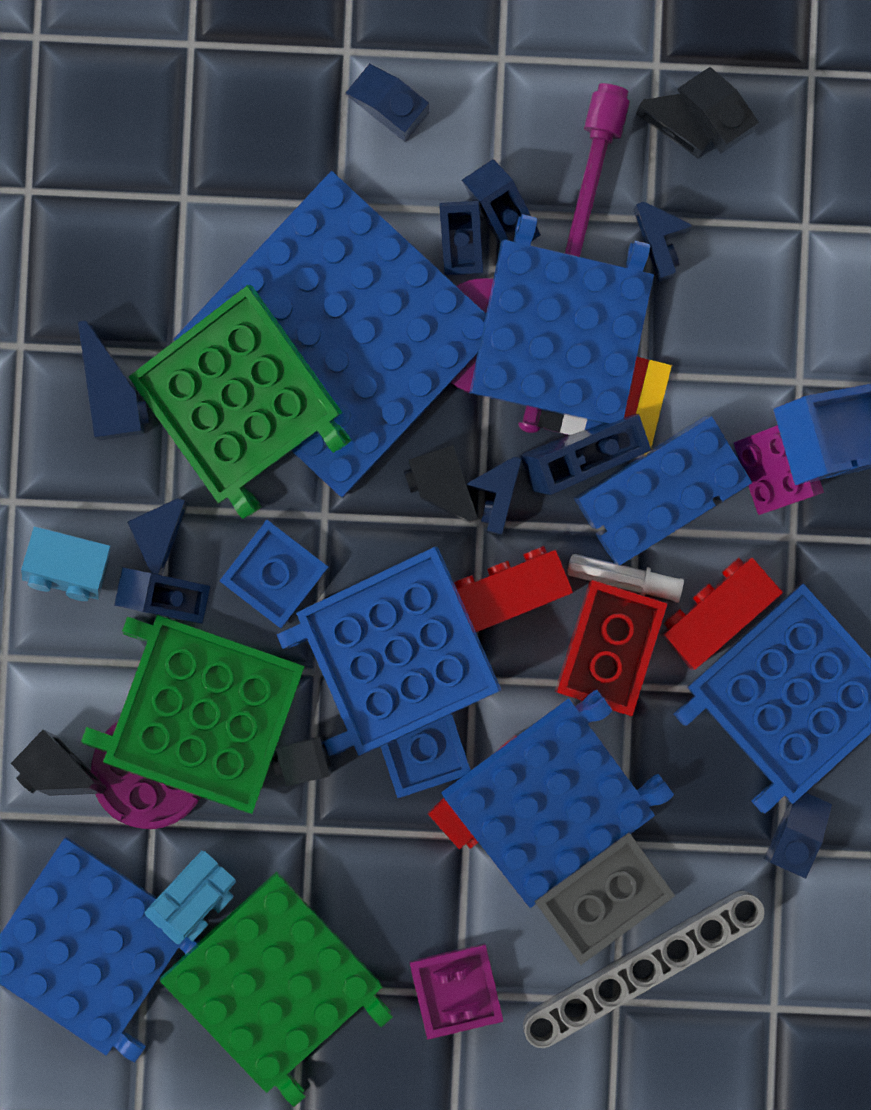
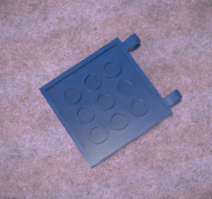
(562, 329)
(395, 652)
(789, 696)
(552, 799)
(86, 949)

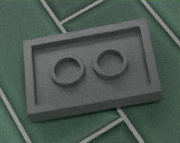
(604, 898)

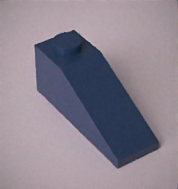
(112, 398)
(584, 454)

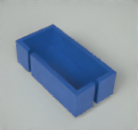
(827, 433)
(663, 490)

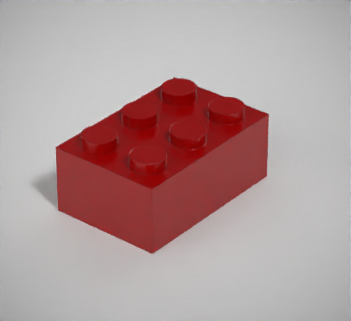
(611, 646)

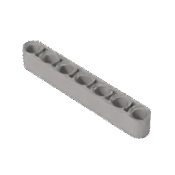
(663, 968)

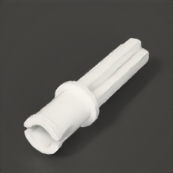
(626, 577)

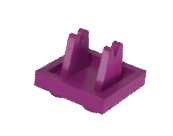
(770, 472)
(456, 991)

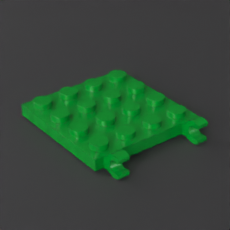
(237, 397)
(200, 713)
(273, 985)

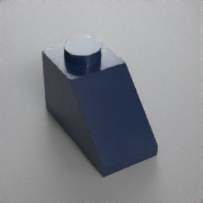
(389, 101)
(498, 200)
(162, 595)
(799, 835)

